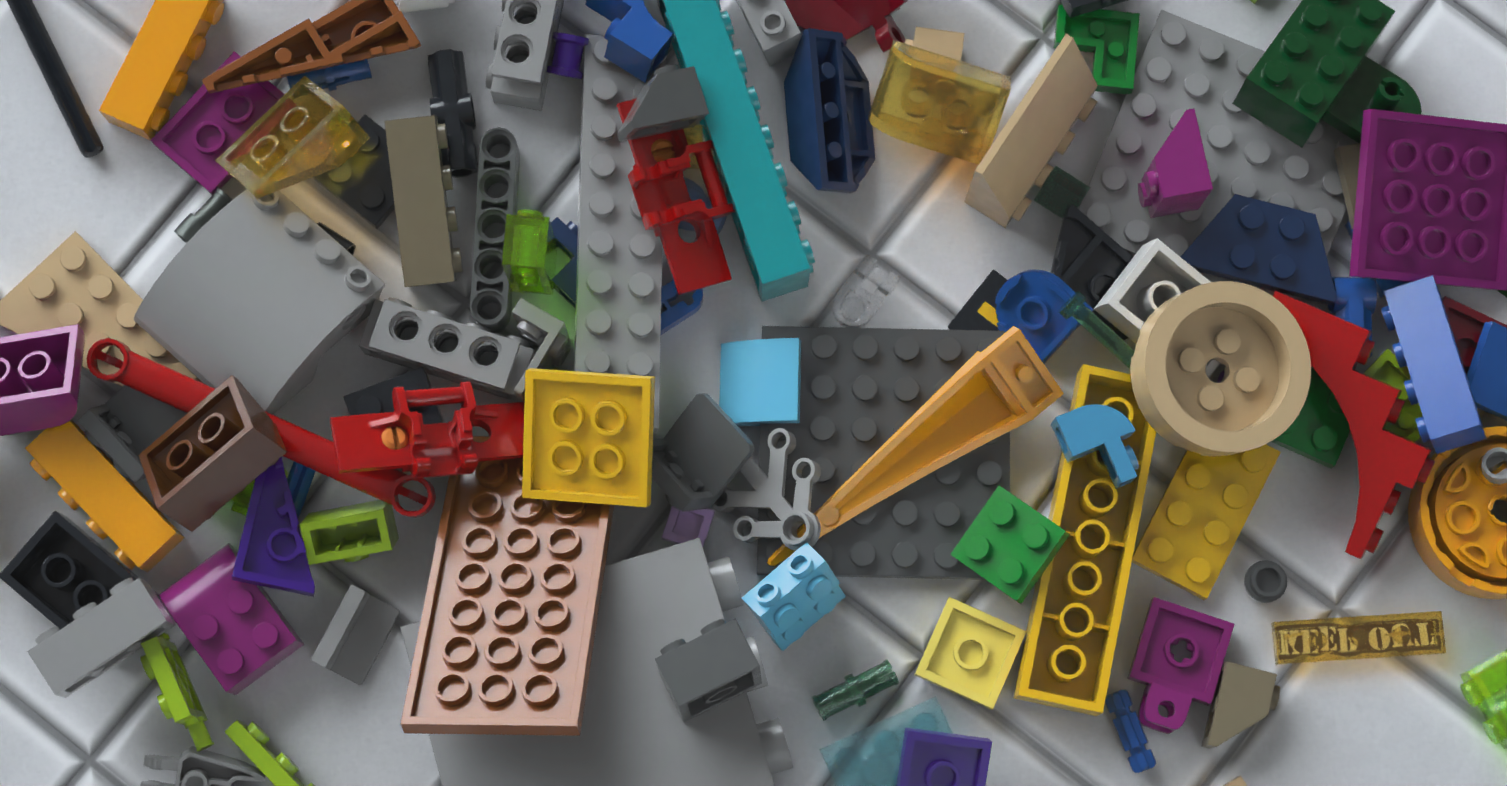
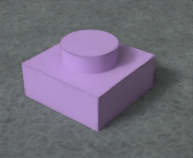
(687, 525)

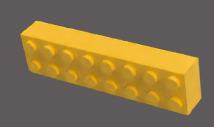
(1085, 585)

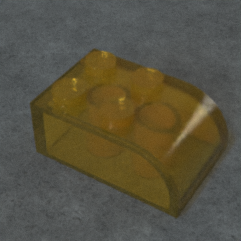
(939, 102)

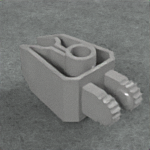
(202, 769)

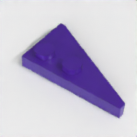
(271, 540)

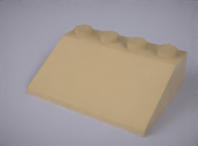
(1033, 136)

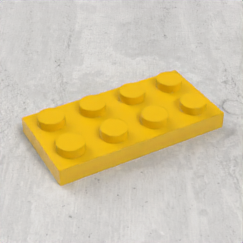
(1203, 517)

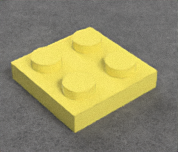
(970, 653)

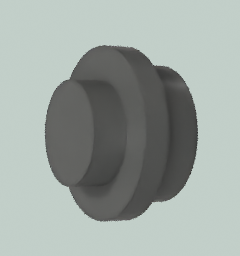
(1265, 581)

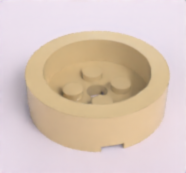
(1263, 375)

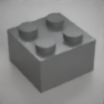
(708, 668)

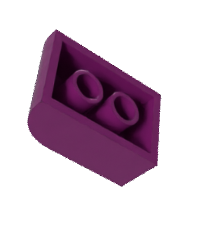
(40, 378)
(230, 622)

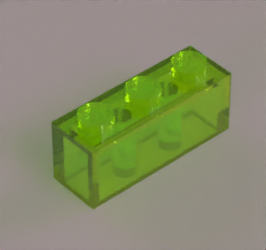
(529, 252)

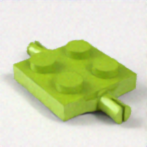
(178, 693)

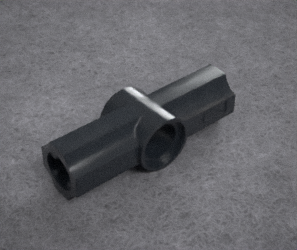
(455, 109)

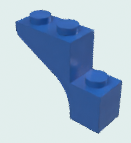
(633, 37)

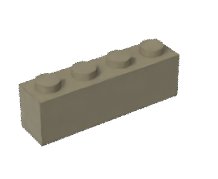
(421, 200)

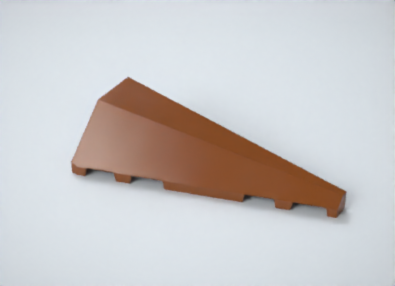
(343, 36)

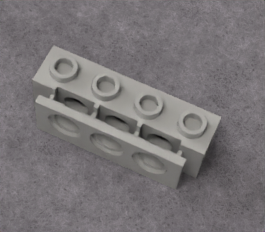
(524, 82)
(392, 316)

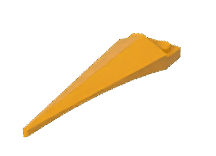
(976, 405)

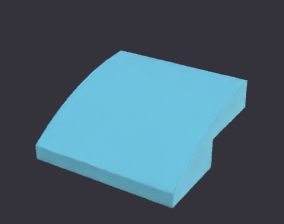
(761, 381)

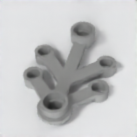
(770, 494)

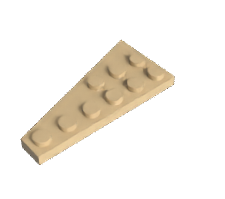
(83, 290)

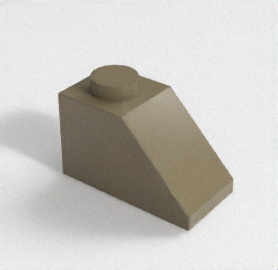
(1238, 702)

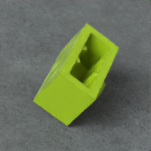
(349, 532)

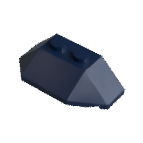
(828, 113)

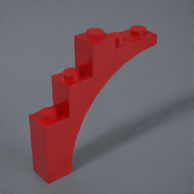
(1368, 405)

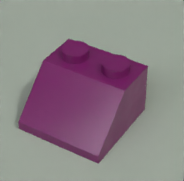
(1178, 173)

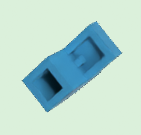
(1100, 429)

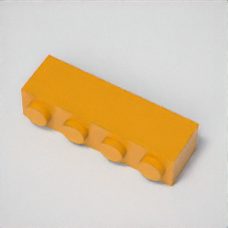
(158, 64)
(104, 494)

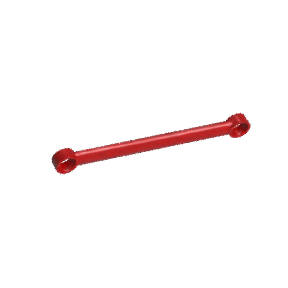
(301, 445)

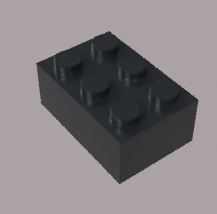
(63, 570)

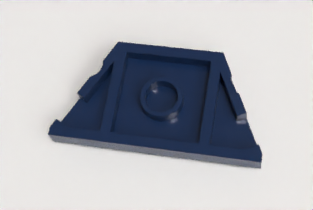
(1266, 249)

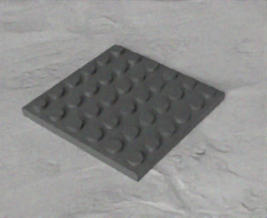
(852, 400)

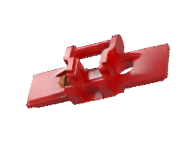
(666, 202)
(428, 450)

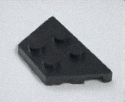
(1088, 259)

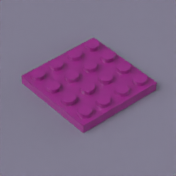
(1431, 200)

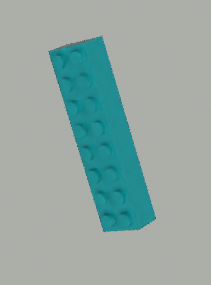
(741, 147)

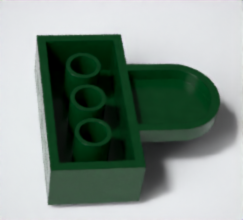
(1323, 72)

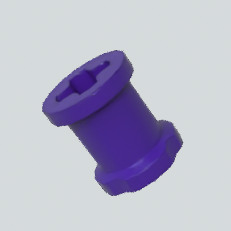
(567, 55)

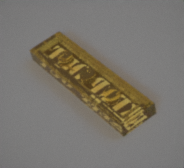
(1358, 638)

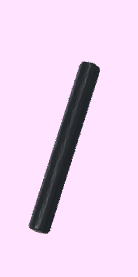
(56, 77)

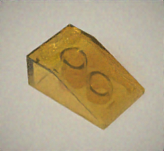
(293, 141)

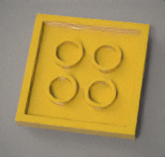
(588, 437)

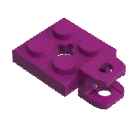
(1172, 682)

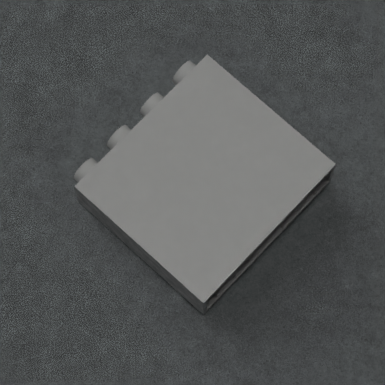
(629, 718)

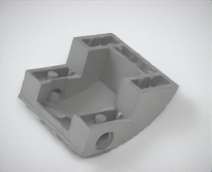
(258, 298)

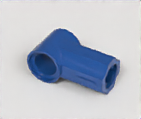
(1355, 300)

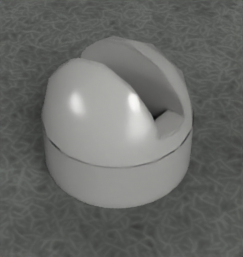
(1491, 461)

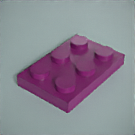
(211, 125)

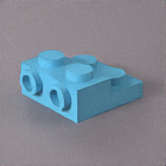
(794, 596)

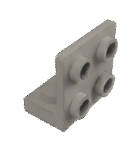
(543, 332)

